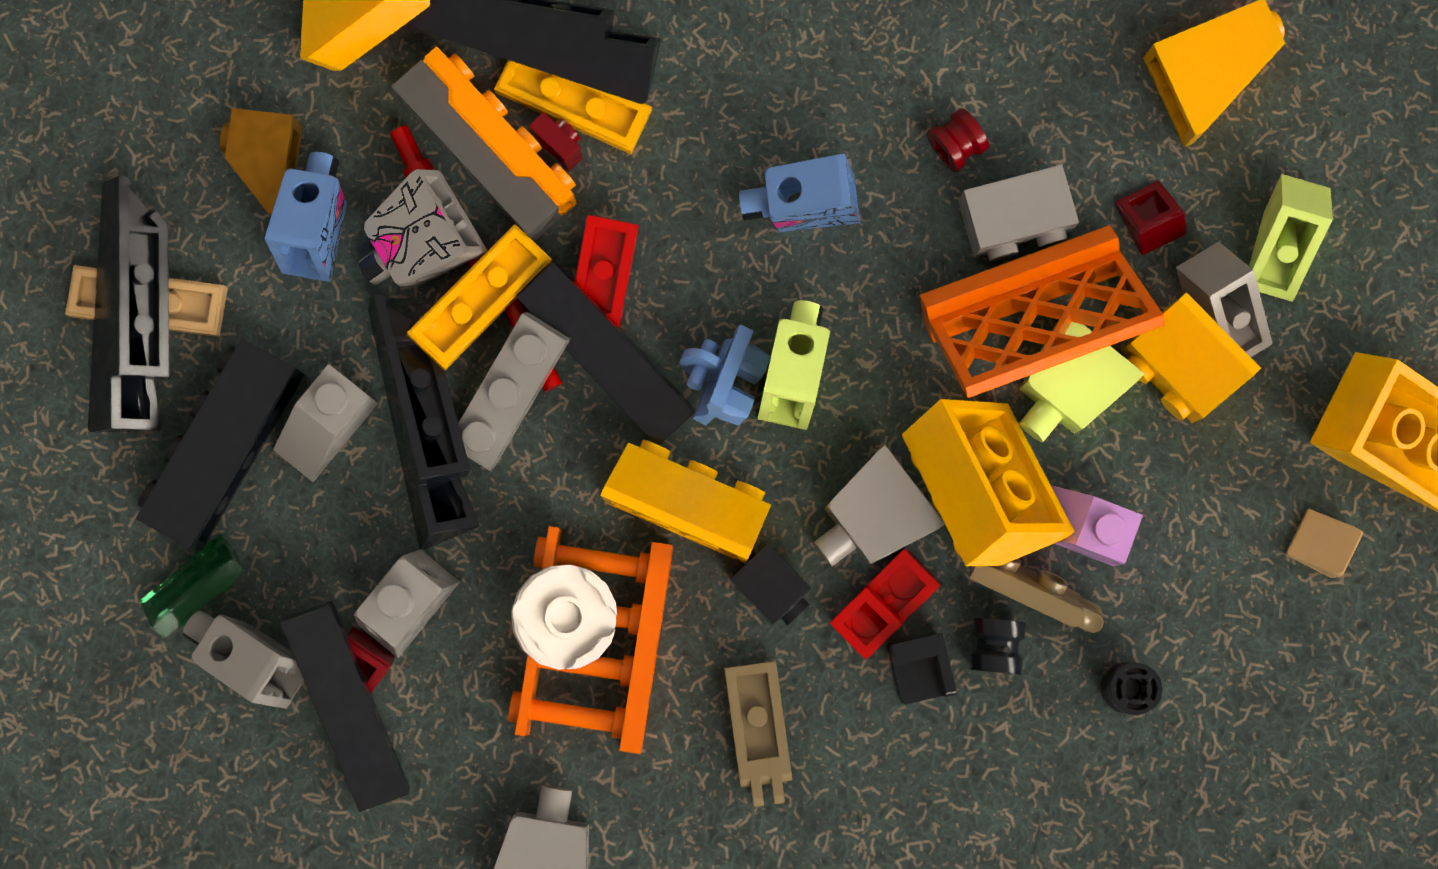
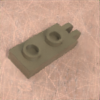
(1041, 592)
(759, 729)

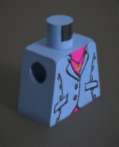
(825, 198)
(308, 219)

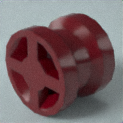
(958, 139)

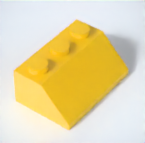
(985, 481)
(687, 500)

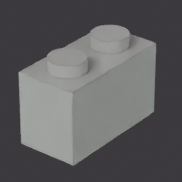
(1018, 213)

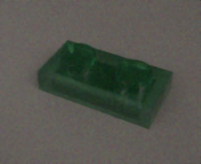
(192, 586)

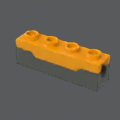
(485, 144)

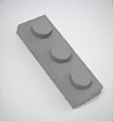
(510, 389)

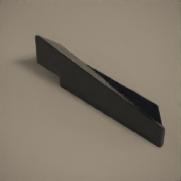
(550, 37)
(129, 313)
(423, 428)

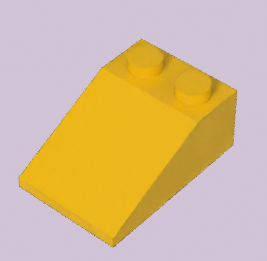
(1385, 426)

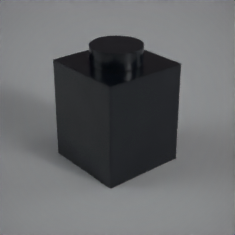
(772, 586)

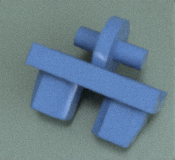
(734, 359)

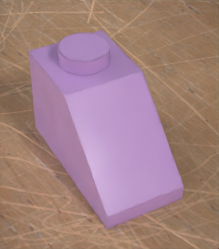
(1100, 527)

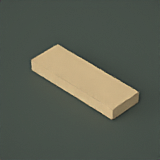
(192, 304)

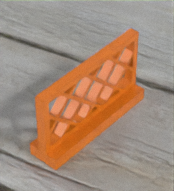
(1026, 287)

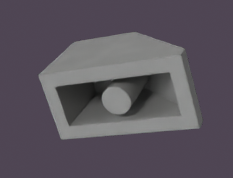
(1228, 295)
(323, 422)

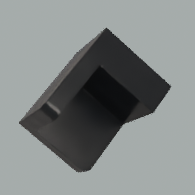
(922, 668)

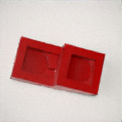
(885, 603)

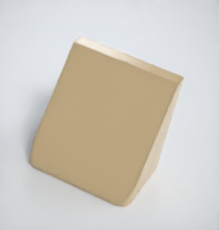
(1324, 543)

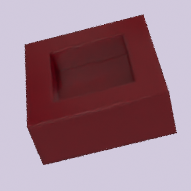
(558, 140)

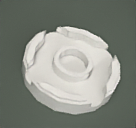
(564, 617)

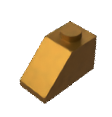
(261, 150)

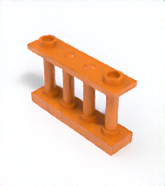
(632, 671)

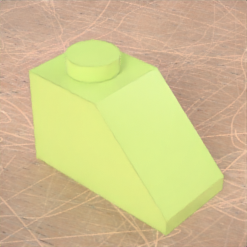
(1290, 235)

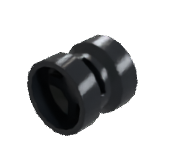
(1001, 634)
(1122, 683)

